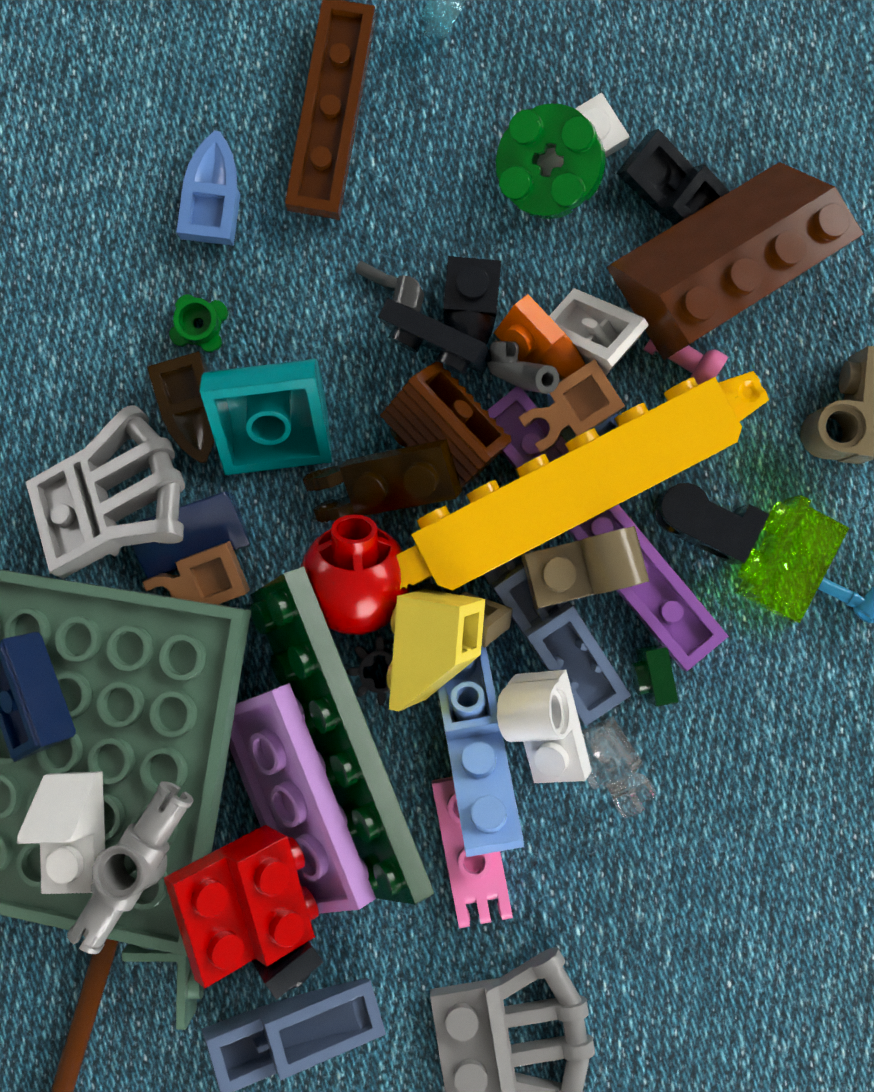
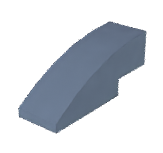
(292, 1034)

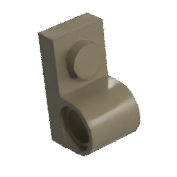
(853, 414)
(585, 567)

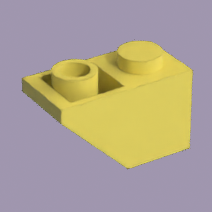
(433, 642)

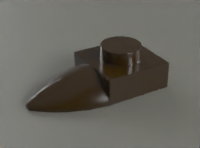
(181, 405)

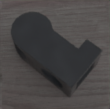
(693, 518)

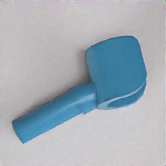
(862, 605)

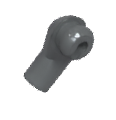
(525, 375)

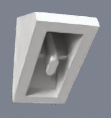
(598, 328)

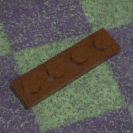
(331, 108)

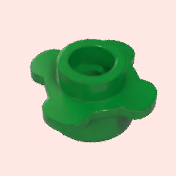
(187, 312)

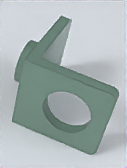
(187, 988)

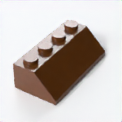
(732, 254)

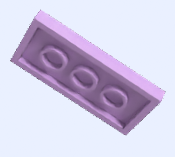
(295, 797)

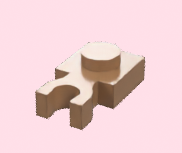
(580, 403)
(205, 576)

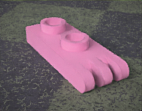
(473, 877)

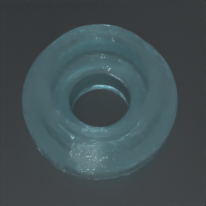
(441, 16)

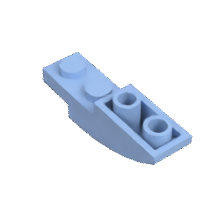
(479, 761)

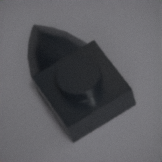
(472, 296)

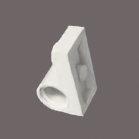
(544, 716)

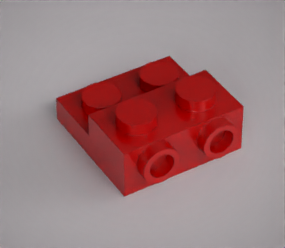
(242, 904)

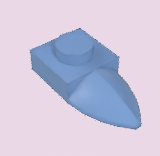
(210, 194)

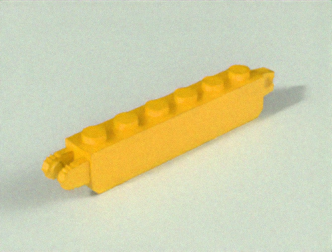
(581, 483)

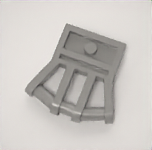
(73, 503)
(475, 1034)

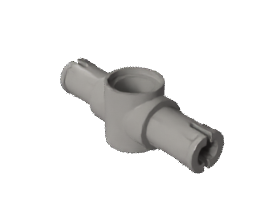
(112, 886)

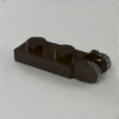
(388, 481)

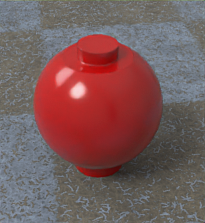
(355, 575)

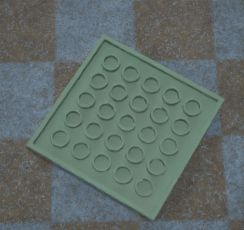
(149, 704)

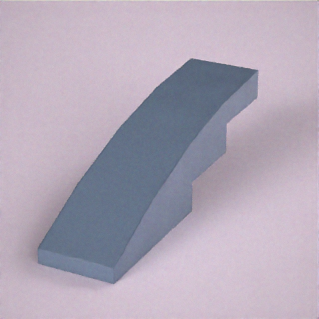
(560, 642)

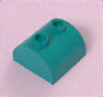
(268, 416)

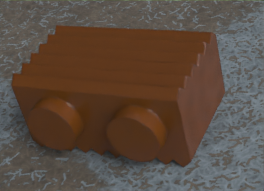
(439, 409)

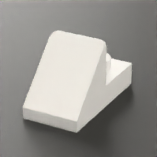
(69, 827)

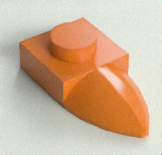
(539, 338)

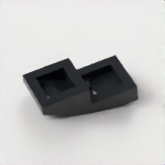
(668, 179)

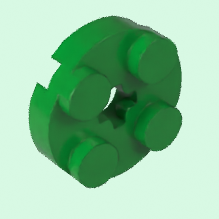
(529, 137)

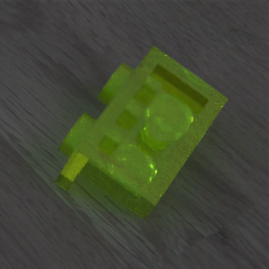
(791, 558)

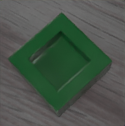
(654, 675)

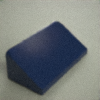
(205, 526)
(31, 698)

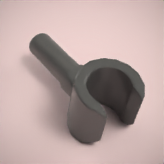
(405, 288)

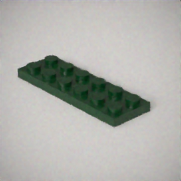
(311, 664)

